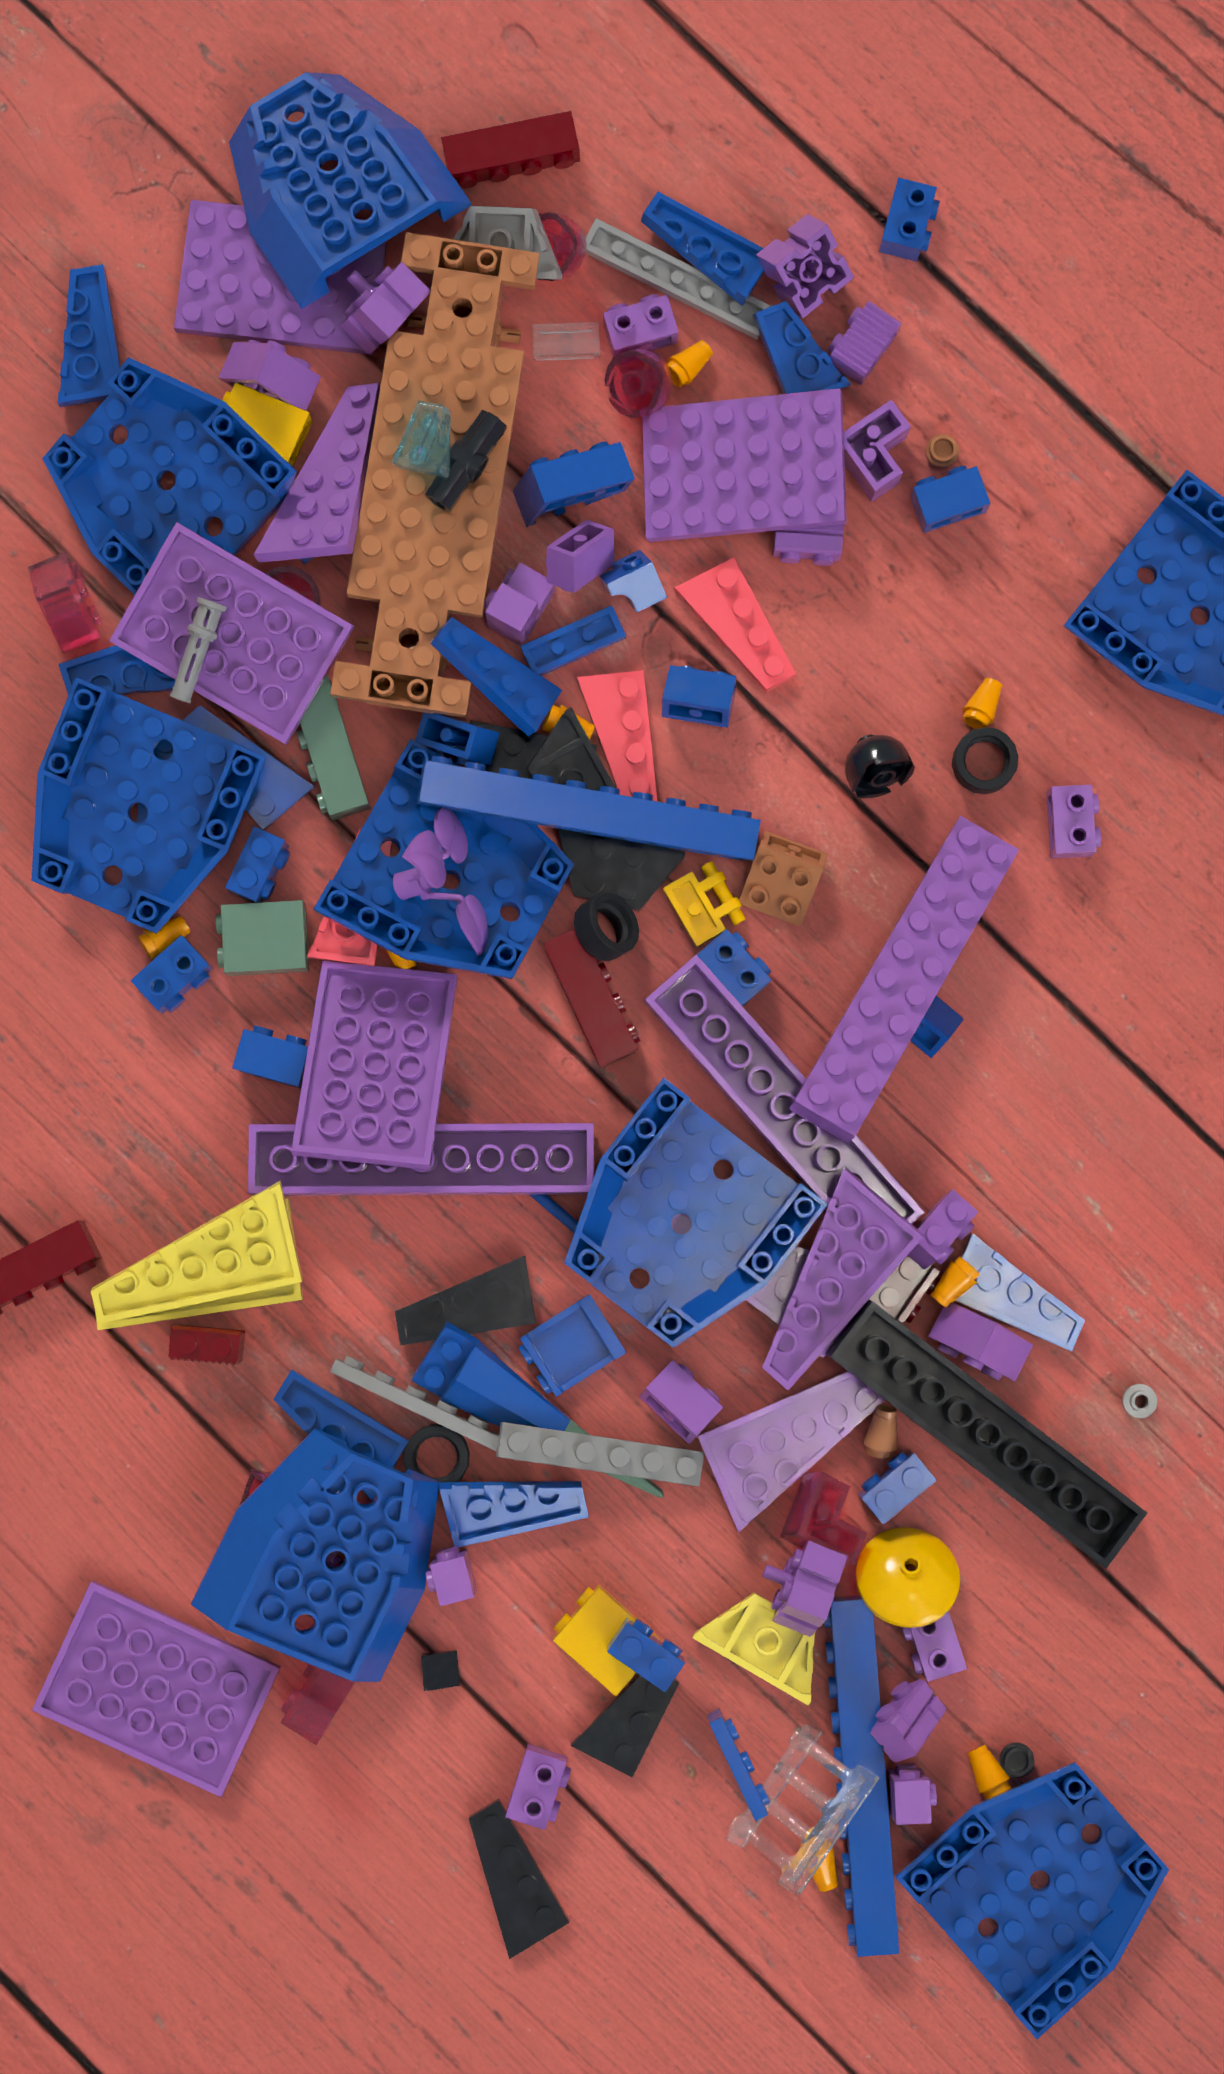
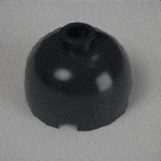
(877, 763)

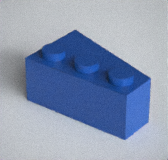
(572, 480)

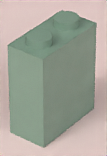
(263, 938)

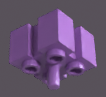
(805, 265)
(382, 305)
(806, 1587)

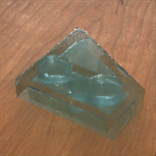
(426, 441)

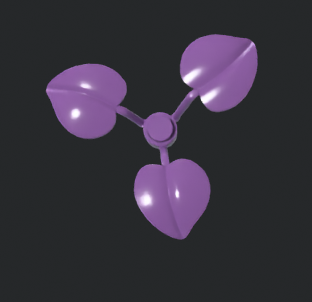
(429, 872)

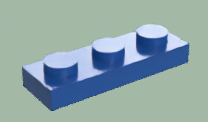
(573, 641)

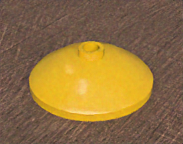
(902, 1595)

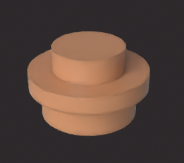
(942, 451)

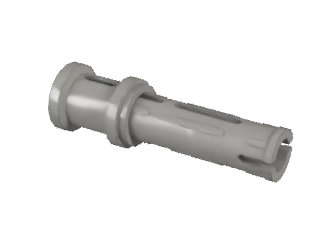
(184, 690)

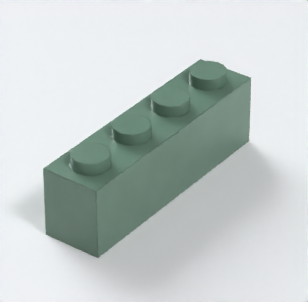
(331, 757)

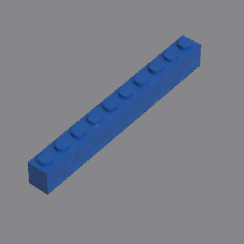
(588, 811)
(868, 1833)

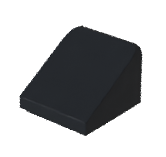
(440, 1670)

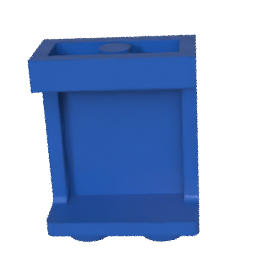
(571, 1346)

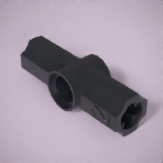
(467, 460)

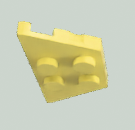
(762, 1646)

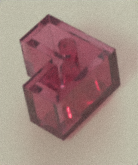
(61, 597)
(816, 1517)
(315, 1705)

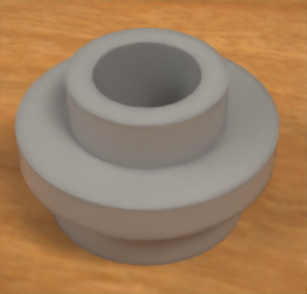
(1129, 1400)

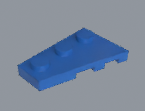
(794, 354)
(739, 1764)

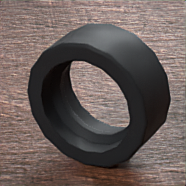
(988, 735)
(621, 918)
(438, 1430)

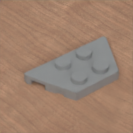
(511, 229)

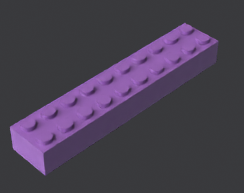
(904, 980)
(764, 1085)
(464, 1162)

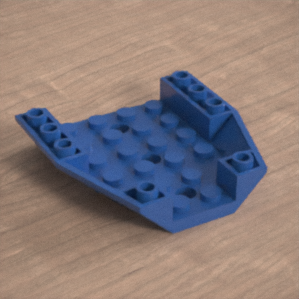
(308, 214)
(116, 488)
(1149, 626)
(105, 764)
(503, 867)
(737, 1229)
(277, 1549)
(1050, 1939)

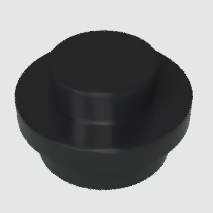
(1017, 1760)

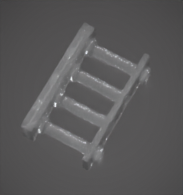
(836, 1811)

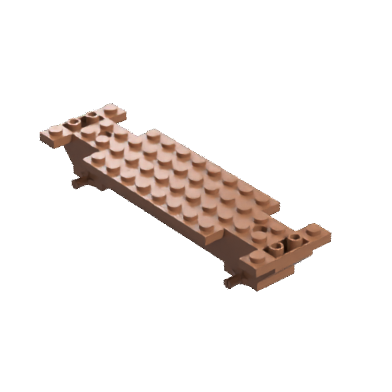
(406, 548)

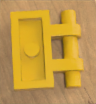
(695, 909)

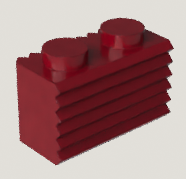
(206, 1344)

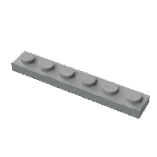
(670, 277)
(414, 1400)
(599, 1454)

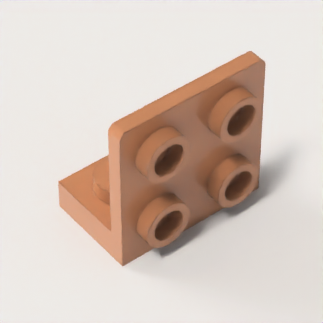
(783, 878)

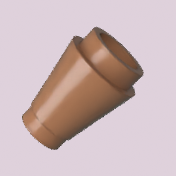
(882, 1432)

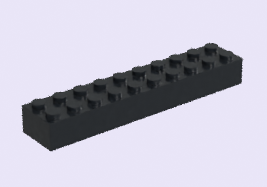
(986, 1433)

